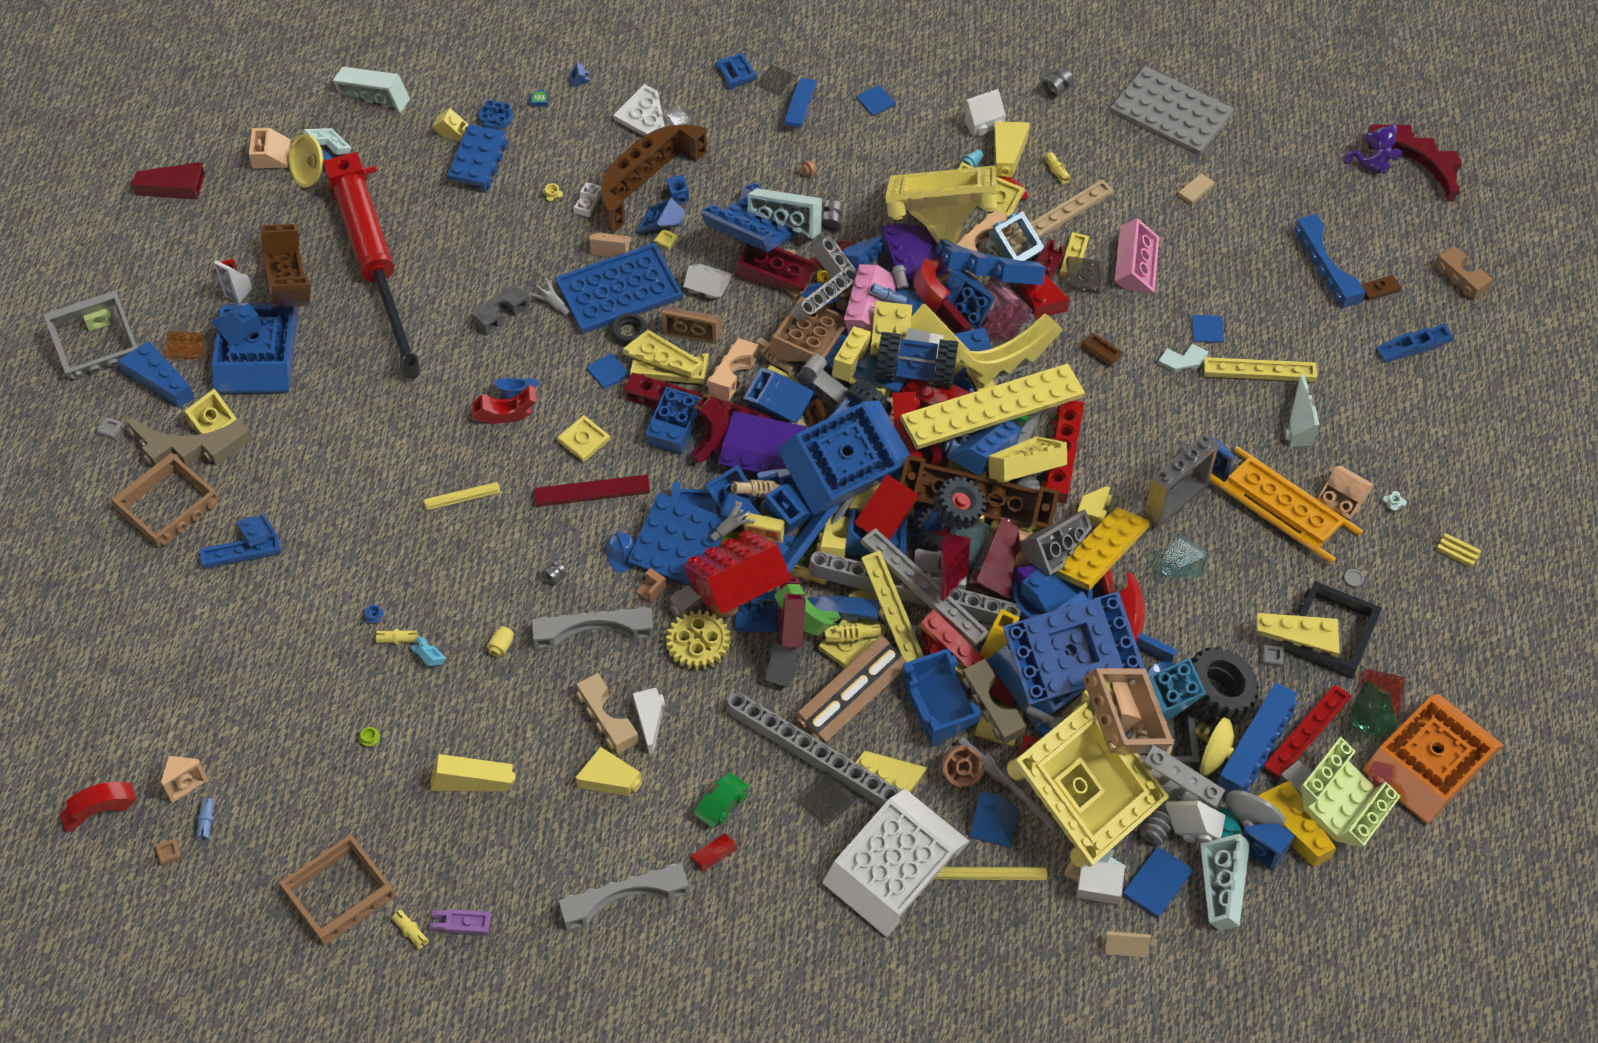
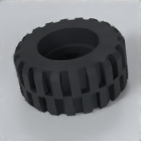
(1233, 676)

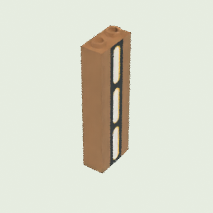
(851, 690)

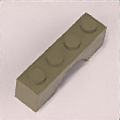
(1006, 722)

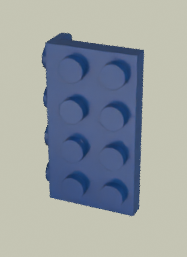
(478, 156)

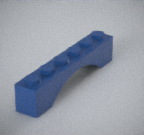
(1346, 288)

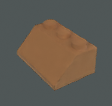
(691, 325)

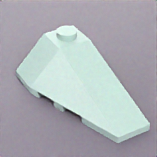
(1303, 419)

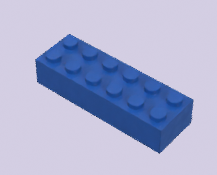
(1259, 740)

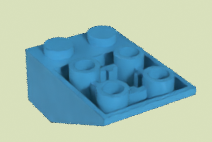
(1177, 688)

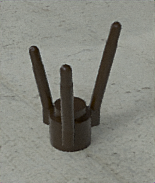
(841, 303)

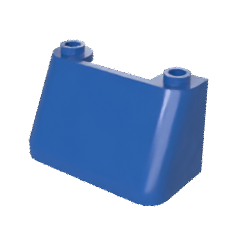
(938, 696)

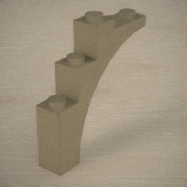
(214, 445)

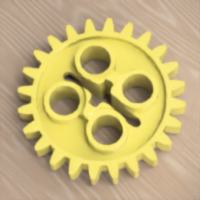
(685, 650)

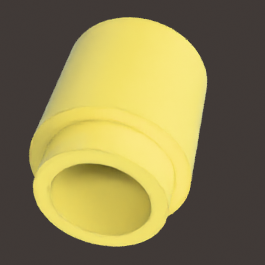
(500, 641)

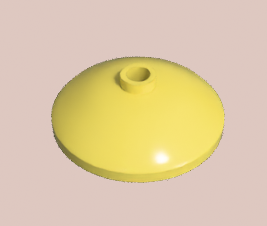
(306, 160)
(1218, 748)

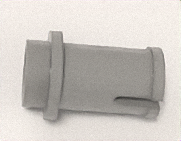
(900, 277)

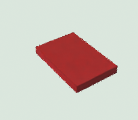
(887, 507)

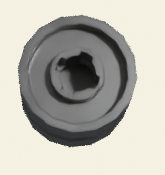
(1057, 82)
(831, 216)

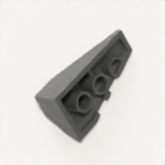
(1053, 544)

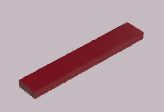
(591, 490)

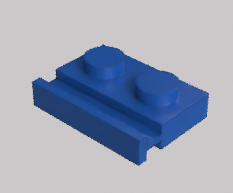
(256, 529)

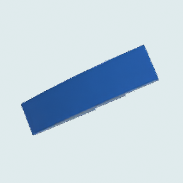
(800, 102)
(1415, 343)
(848, 607)

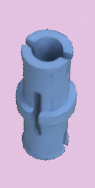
(887, 294)
(205, 819)

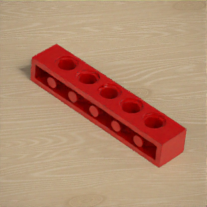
(1073, 412)

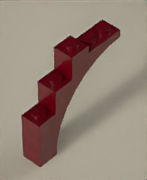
(1424, 151)

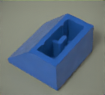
(788, 505)

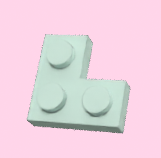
(330, 138)

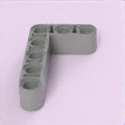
(841, 274)

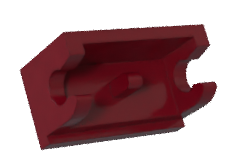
(1051, 258)

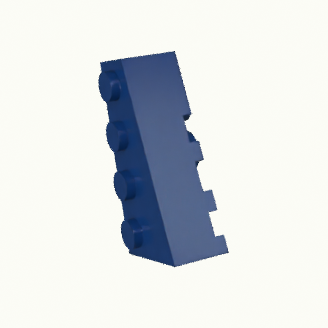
(152, 370)

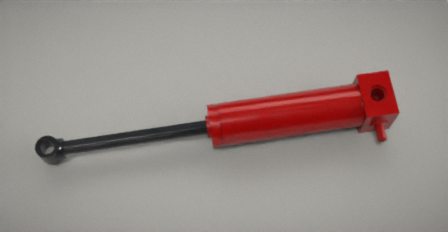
(350, 190)

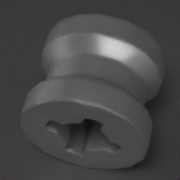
(554, 572)

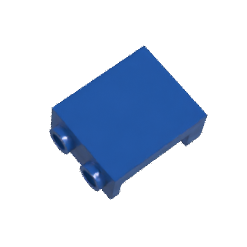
(695, 497)

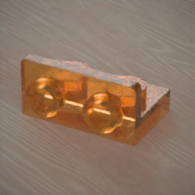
(185, 345)

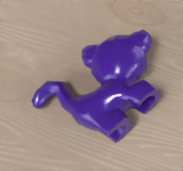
(1382, 141)

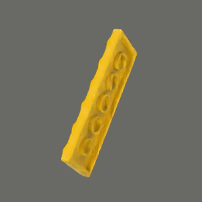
(1103, 548)

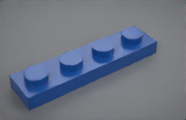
(237, 552)

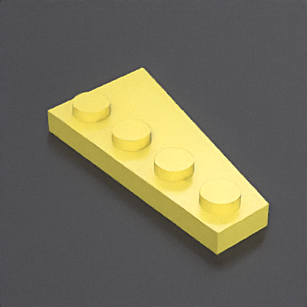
(662, 353)
(660, 373)
(1300, 630)

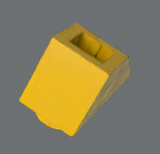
(996, 637)

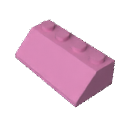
(1137, 257)
(862, 303)

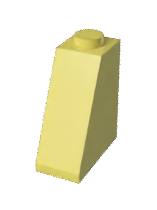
(609, 775)

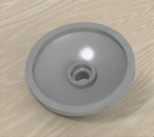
(1253, 809)

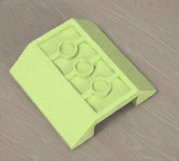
(1344, 799)

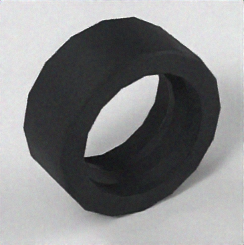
(624, 319)

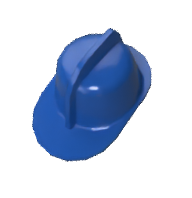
(511, 387)
(619, 550)

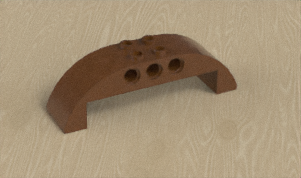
(645, 160)
(283, 266)
(1020, 504)

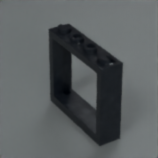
(1325, 659)

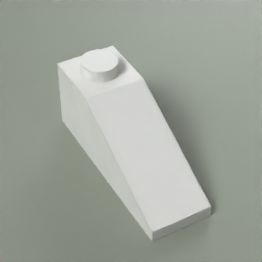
(234, 284)
(649, 711)

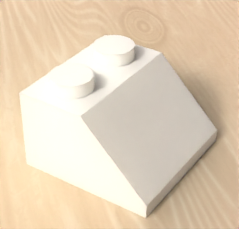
(984, 112)
(707, 280)
(1195, 821)

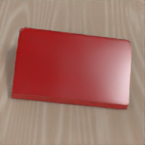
(714, 852)

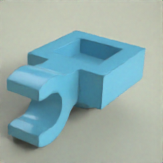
(429, 654)

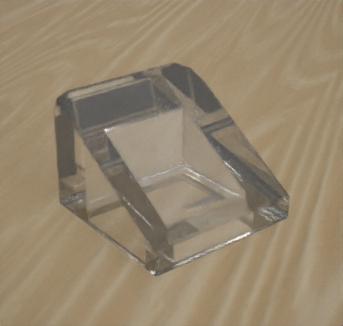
(677, 116)

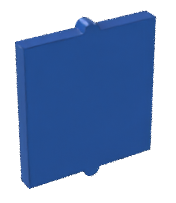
(875, 100)
(1207, 328)
(608, 370)

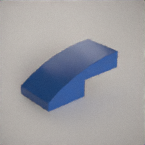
(779, 476)

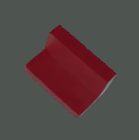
(952, 318)

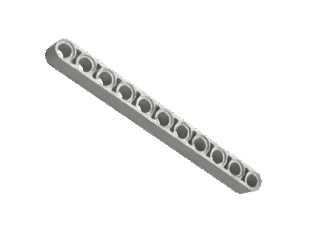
(978, 606)
(810, 753)

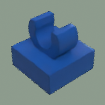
(579, 75)

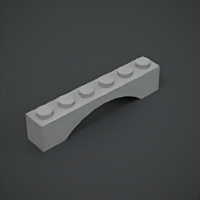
(553, 630)
(666, 883)

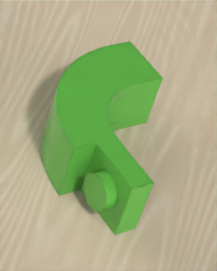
(815, 620)

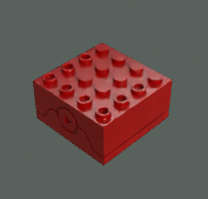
(736, 571)

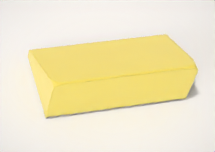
(767, 527)

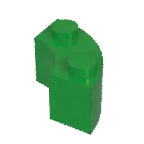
(715, 807)

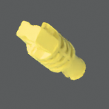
(852, 632)

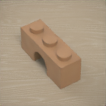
(1472, 283)

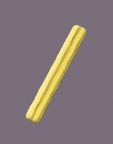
(463, 495)

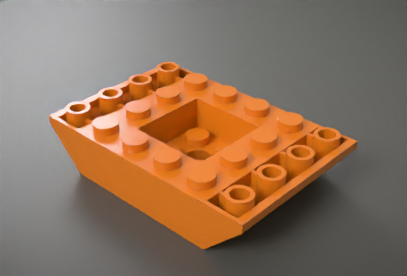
(1432, 779)

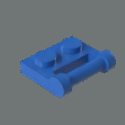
(739, 66)

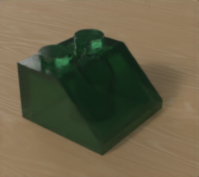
(1373, 711)

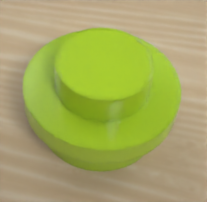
(369, 737)

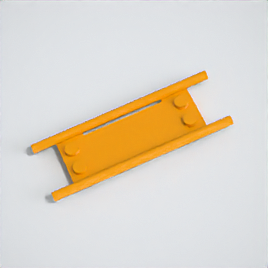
(1286, 501)

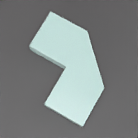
(1175, 362)

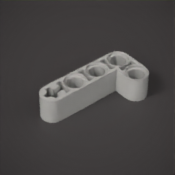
(824, 386)

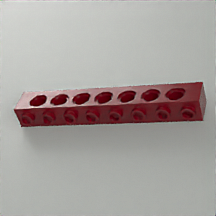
(650, 391)

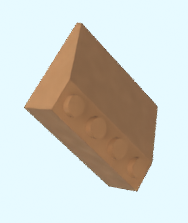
(812, 336)

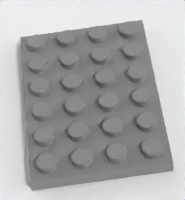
(1172, 110)

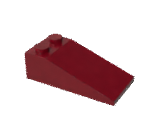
(774, 268)
(953, 562)

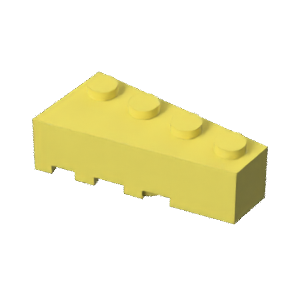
(1027, 458)

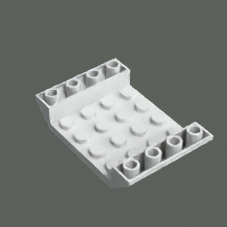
(893, 860)

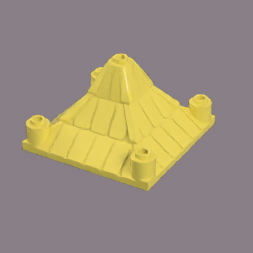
(942, 198)
(1085, 787)

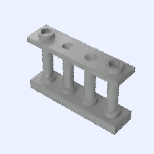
(1180, 780)

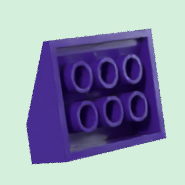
(909, 247)
(754, 443)

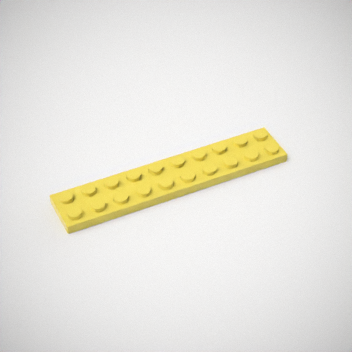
(992, 406)

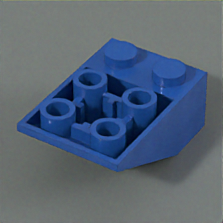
(969, 297)
(778, 396)
(673, 421)

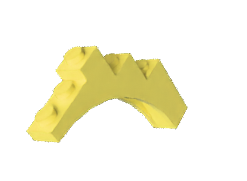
(1027, 345)

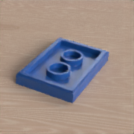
(1158, 882)

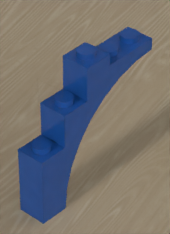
(983, 264)

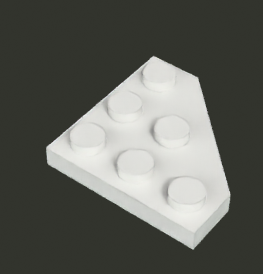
(641, 112)

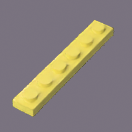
(1259, 369)
(892, 606)

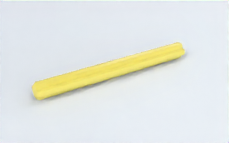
(992, 873)

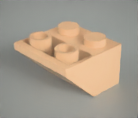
(268, 149)
(1345, 492)
(1125, 706)

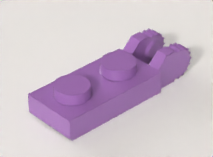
(461, 921)

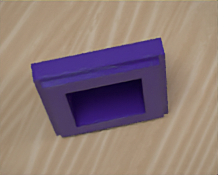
(1023, 572)

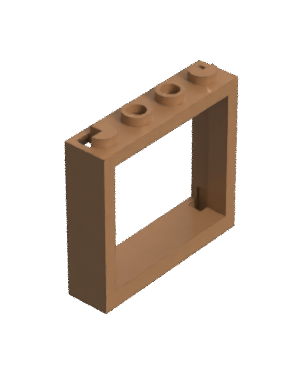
(149, 481)
(1146, 703)
(354, 914)

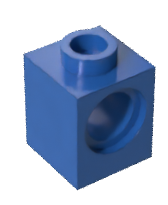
(678, 189)

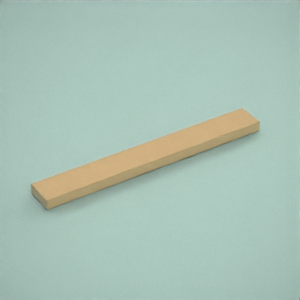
(1061, 214)

